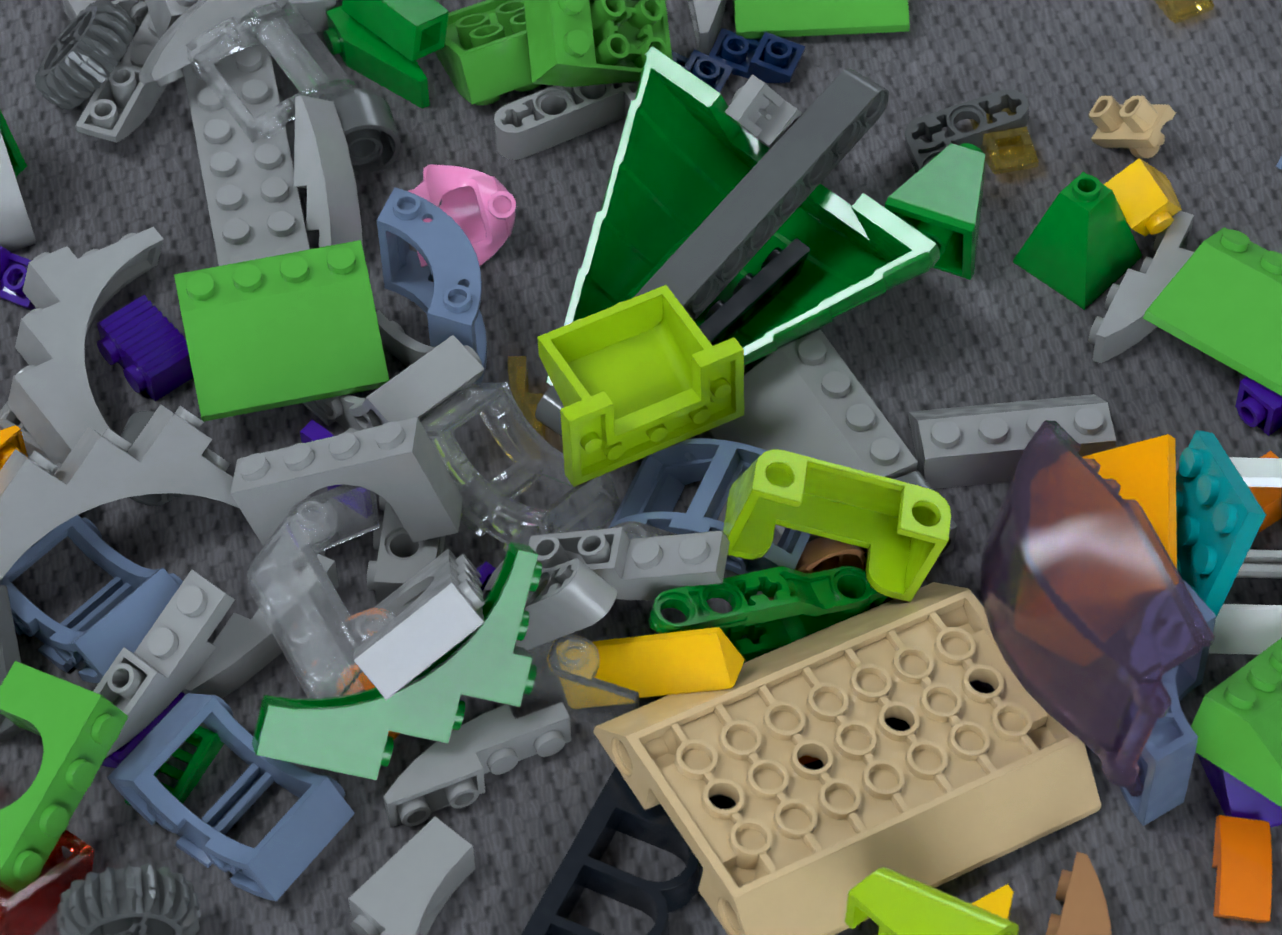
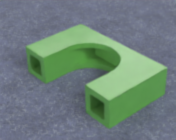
(76, 738)

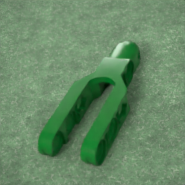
(799, 607)

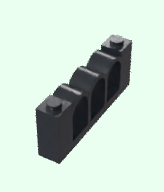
(581, 868)

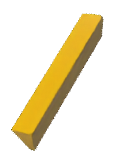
(670, 662)

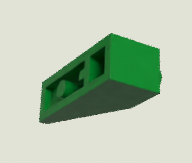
(375, 58)

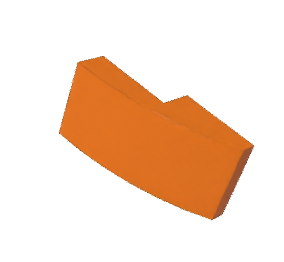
(1243, 869)

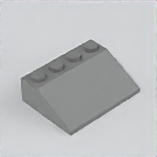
(817, 408)

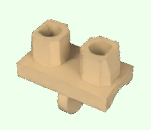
(1130, 125)

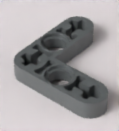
(976, 109)

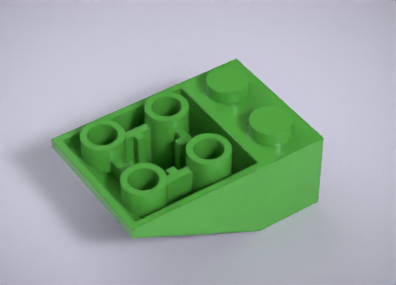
(593, 39)

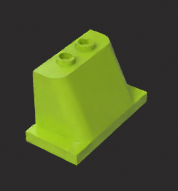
(638, 382)

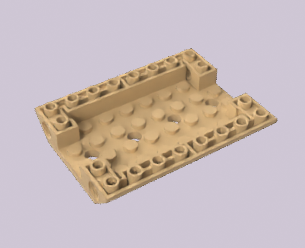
(923, 801)

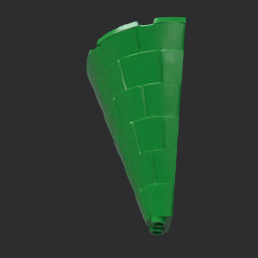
(679, 165)

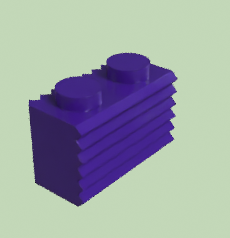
(146, 347)

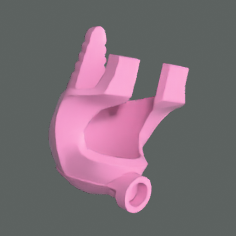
(474, 202)

